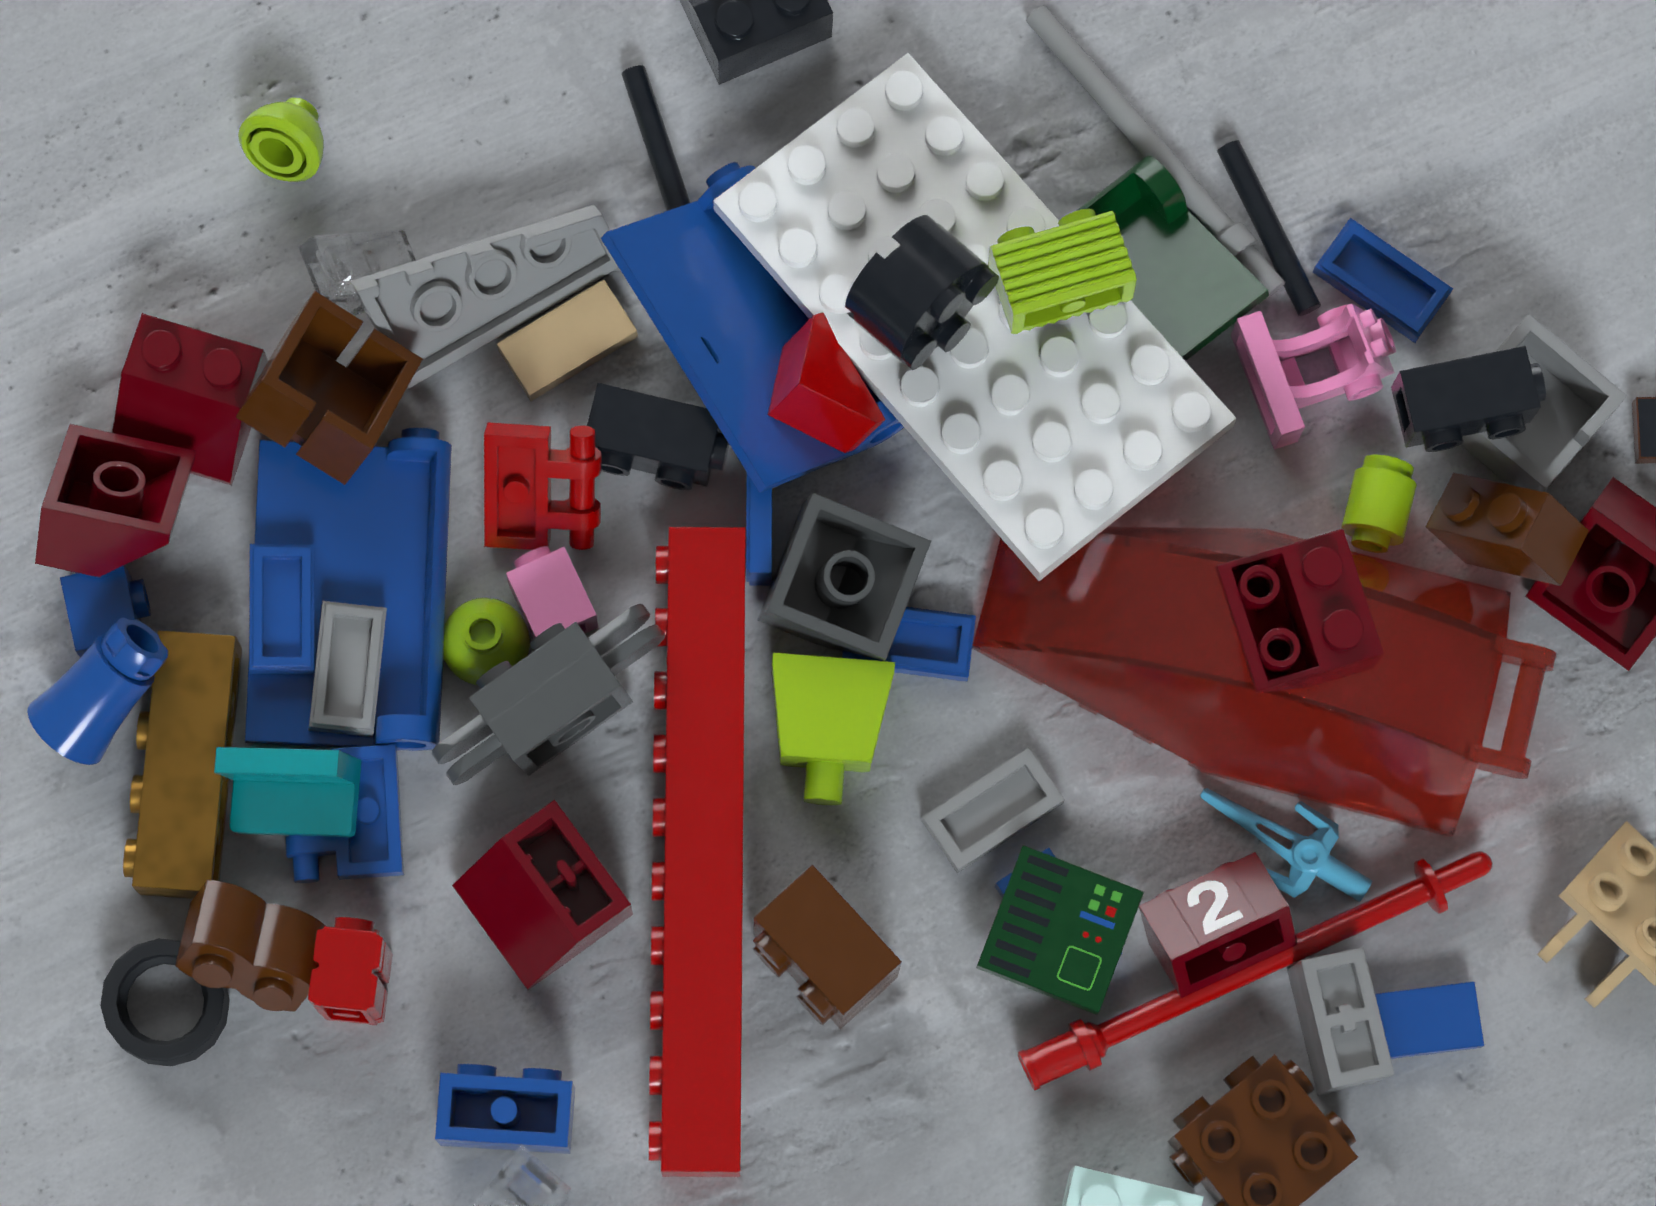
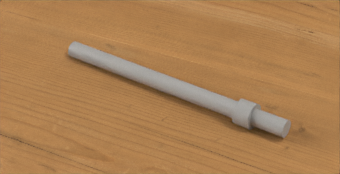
(1232, 236)

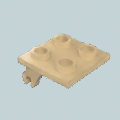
(1619, 898)

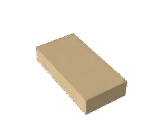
(567, 340)

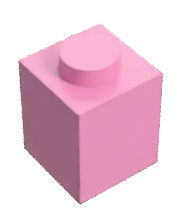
(550, 591)

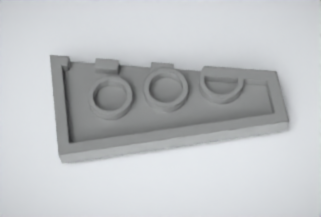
(484, 288)

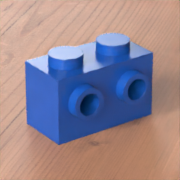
(505, 1112)

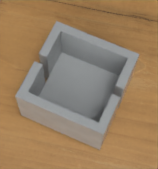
(1573, 412)

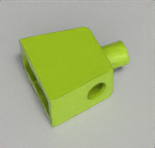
(828, 717)

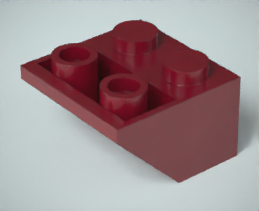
(1301, 613)
(542, 895)

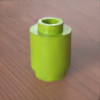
(1379, 503)

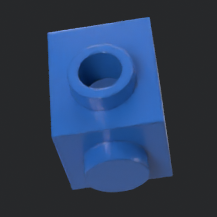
(100, 602)

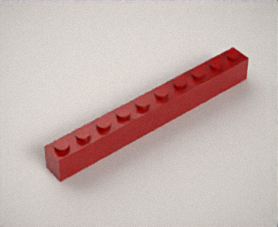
(702, 854)

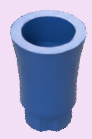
(98, 692)

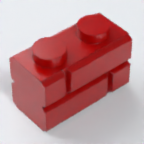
(350, 972)

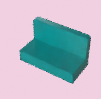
(291, 790)

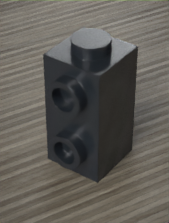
(1468, 397)
(656, 437)

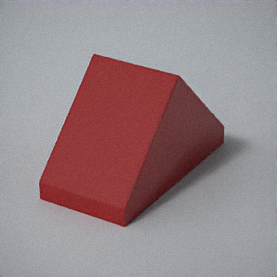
(822, 390)

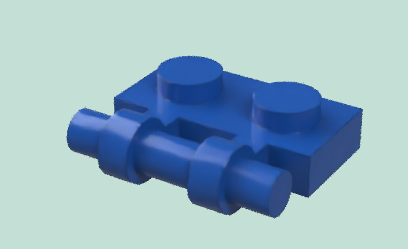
(377, 843)

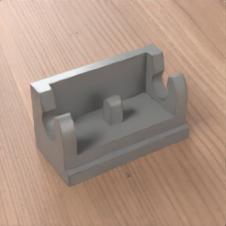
(1340, 1021)

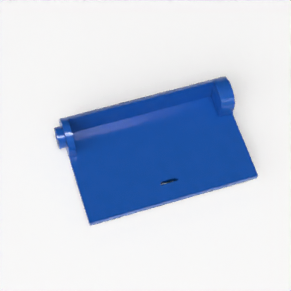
(726, 329)
(376, 546)

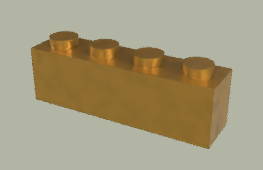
(179, 793)

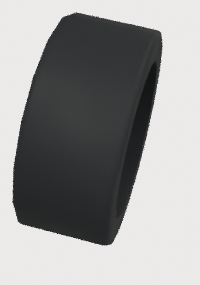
(117, 1019)

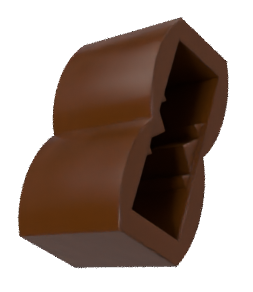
(249, 946)

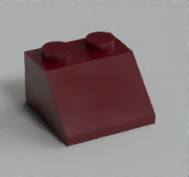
(186, 393)
(110, 501)
(1612, 579)

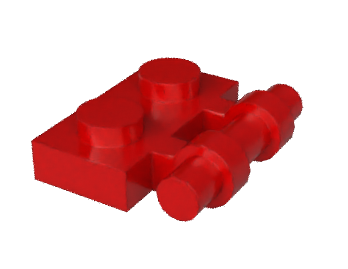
(519, 486)

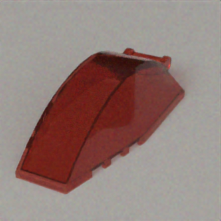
(1149, 642)

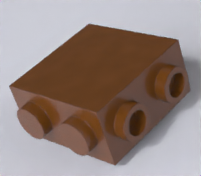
(1261, 1139)

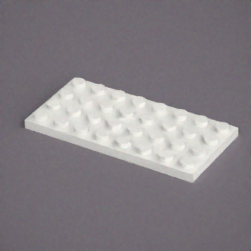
(1034, 426)

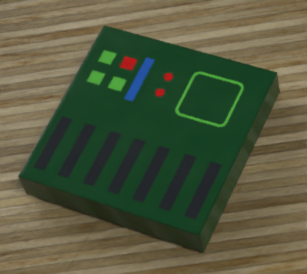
(1060, 930)

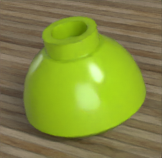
(284, 140)
(482, 636)

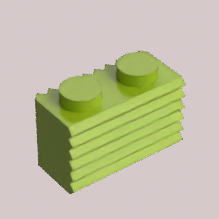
(1061, 270)

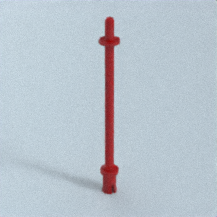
(1089, 1042)

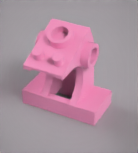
(1358, 350)

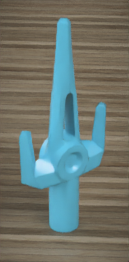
(1308, 854)

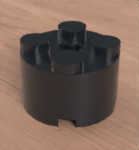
(920, 292)

